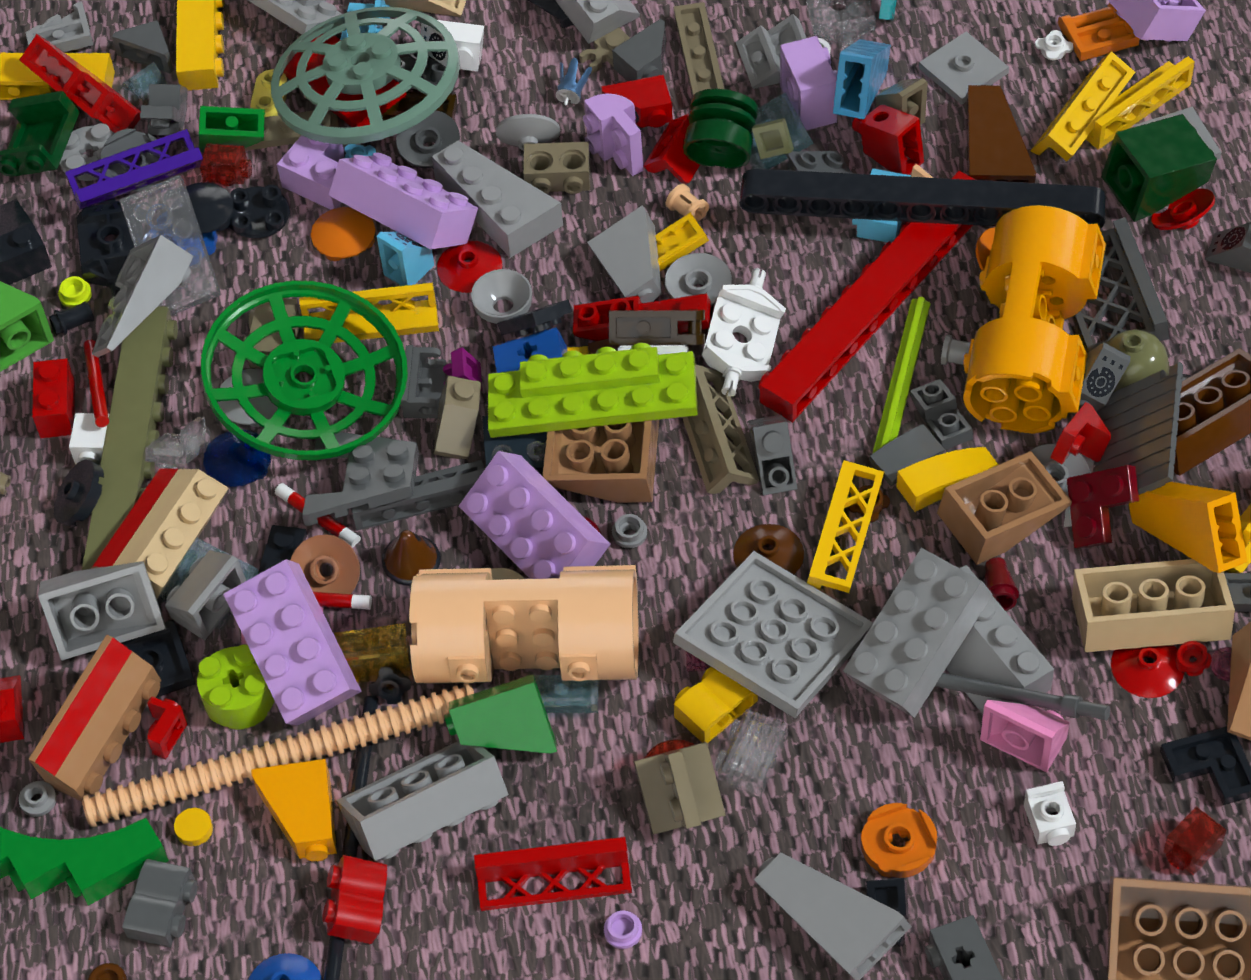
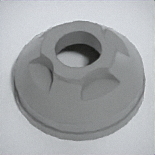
(497, 286)

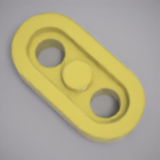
(262, 93)

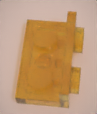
(374, 648)

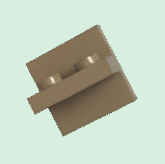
(679, 788)

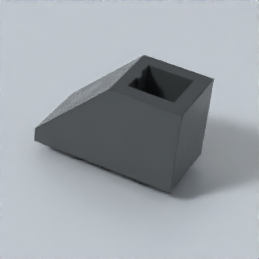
(772, 454)

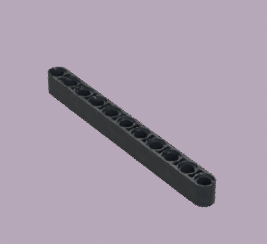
(908, 197)

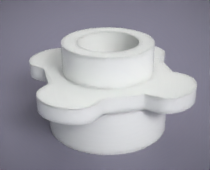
(1052, 51)

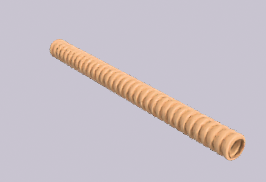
(292, 750)

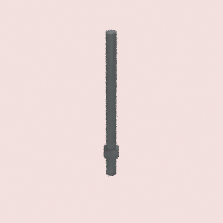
(1069, 705)

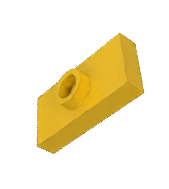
(679, 240)

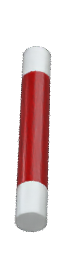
(327, 522)
(343, 600)

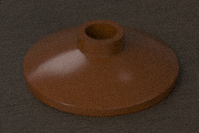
(787, 551)

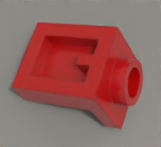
(168, 728)

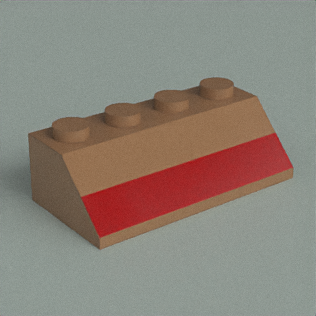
(95, 720)

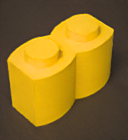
(712, 704)

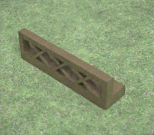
(708, 439)

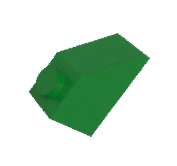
(230, 126)

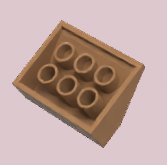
(604, 461)
(1178, 930)

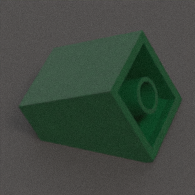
(1157, 165)

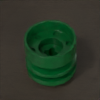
(720, 128)

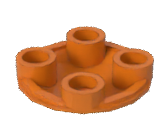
(342, 233)

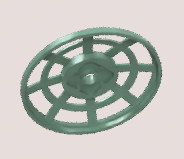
(361, 67)

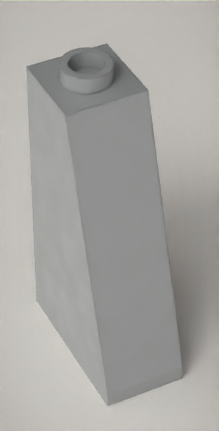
(840, 919)

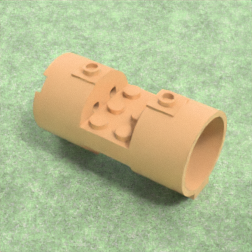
(477, 624)

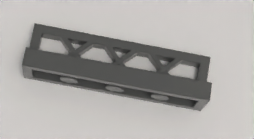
(431, 493)

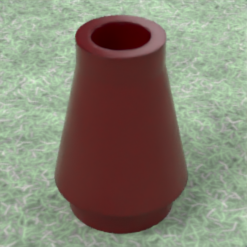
(1000, 583)

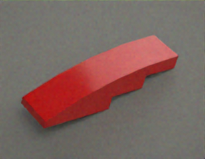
(79, 85)

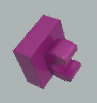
(463, 366)

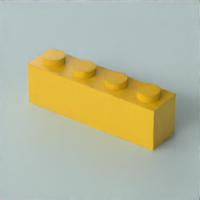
(199, 43)
(21, 82)

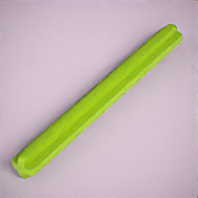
(902, 372)

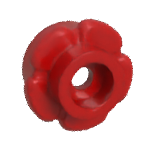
(1189, 650)

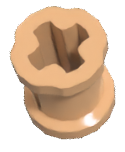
(685, 202)

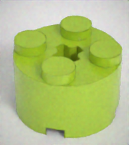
(233, 688)

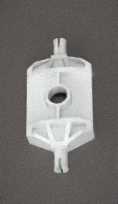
(748, 312)

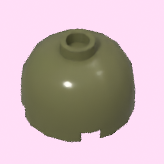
(1146, 354)

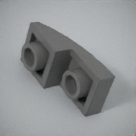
(941, 414)
(904, 451)

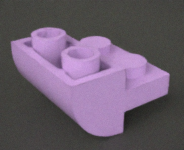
(614, 131)

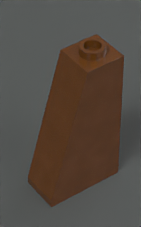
(994, 139)

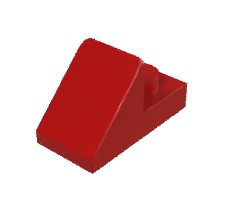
(1082, 435)

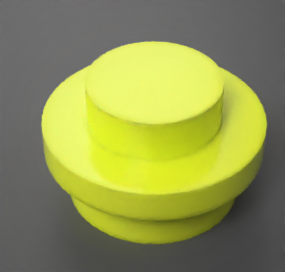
(74, 291)

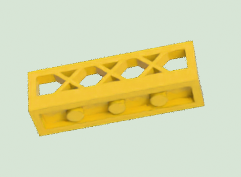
(1142, 100)
(1084, 107)
(403, 313)
(832, 530)

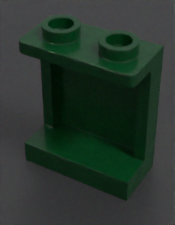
(40, 135)

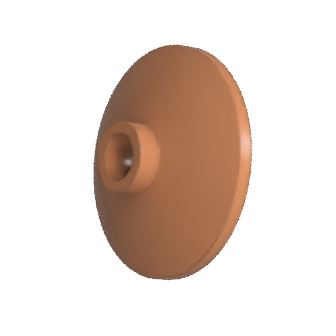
(333, 550)

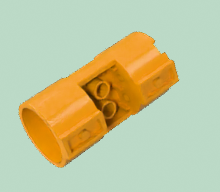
(1024, 363)

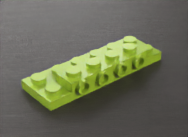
(591, 390)

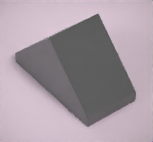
(144, 45)

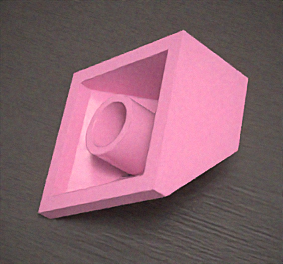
(1024, 732)

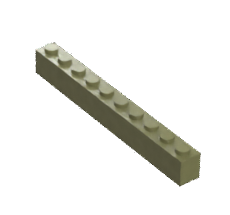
(132, 426)

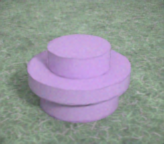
(622, 929)

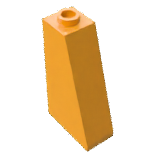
(1195, 522)

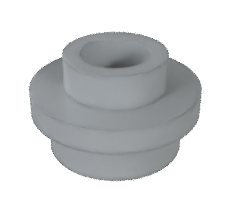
(626, 522)
(41, 806)

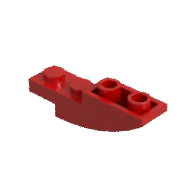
(592, 319)

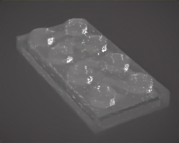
(168, 212)

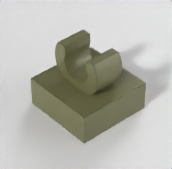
(772, 138)

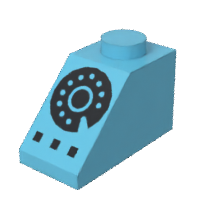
(403, 258)

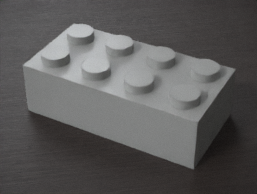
(918, 632)

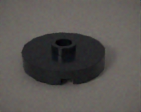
(78, 493)

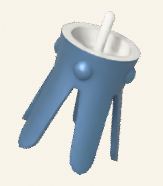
(568, 88)

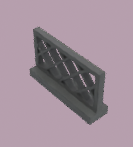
(1139, 287)

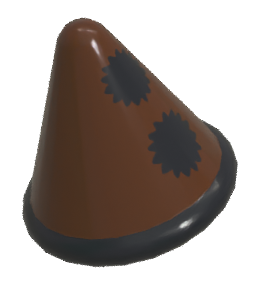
(408, 555)

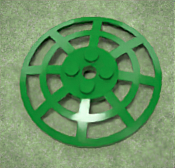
(303, 356)

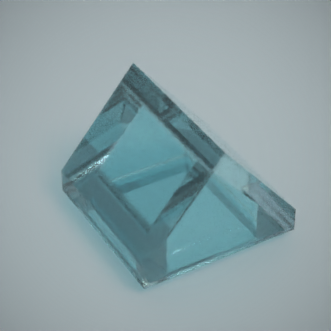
(140, 82)

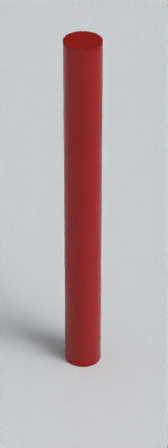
(96, 385)

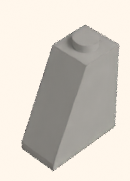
(631, 255)

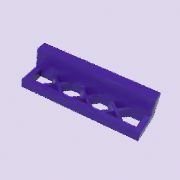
(137, 176)

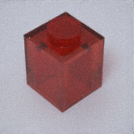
(1194, 841)

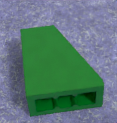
(503, 718)

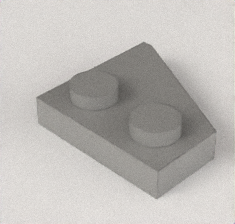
(65, 33)

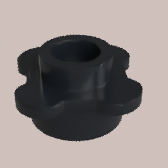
(393, 676)

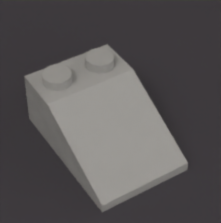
(99, 603)

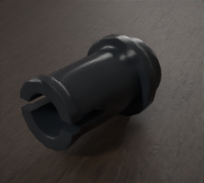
(71, 318)

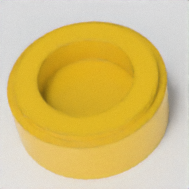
(193, 826)

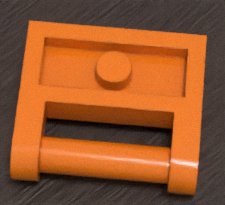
(1097, 33)

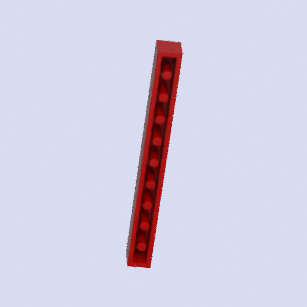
(857, 314)

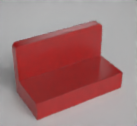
(670, 154)

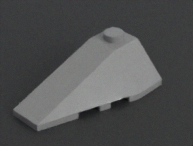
(145, 282)

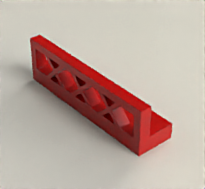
(549, 861)

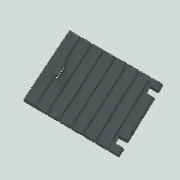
(1144, 428)

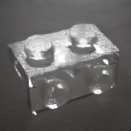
(180, 448)

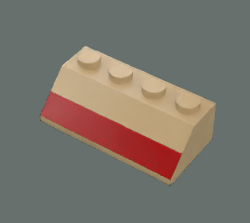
(164, 523)

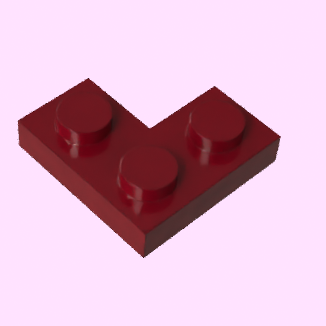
(1091, 499)

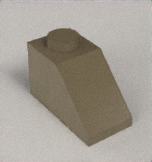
(906, 96)
(457, 417)

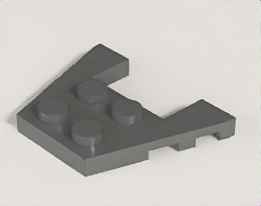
(374, 476)

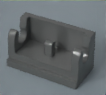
(423, 383)

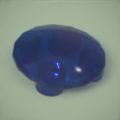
(234, 461)

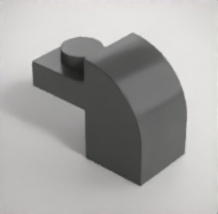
(165, 109)

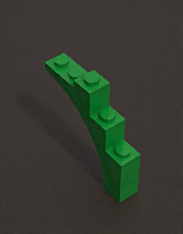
(88, 865)

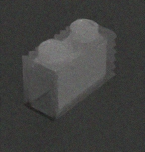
(752, 753)

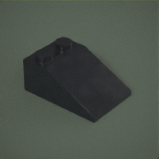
(20, 245)

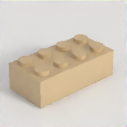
(1151, 605)

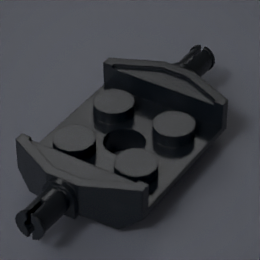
(99, 258)

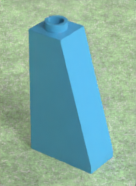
(859, 77)

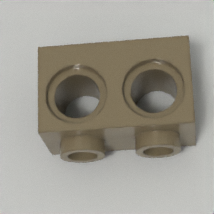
(558, 166)

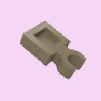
(603, 49)

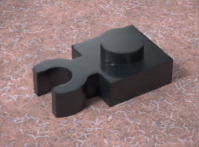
(892, 894)

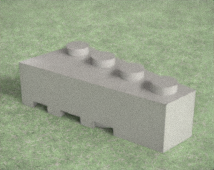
(508, 206)

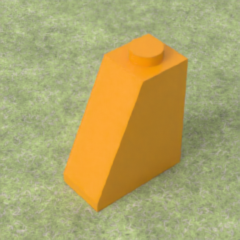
(301, 805)

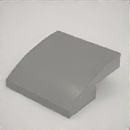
(762, 50)

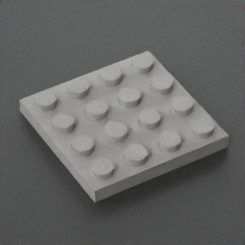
(773, 634)

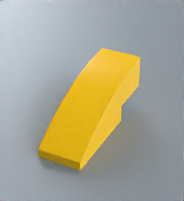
(926, 480)

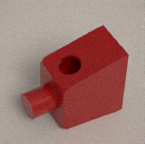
(890, 135)

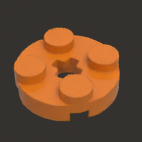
(894, 860)

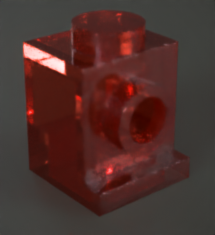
(225, 164)

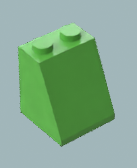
(22, 325)

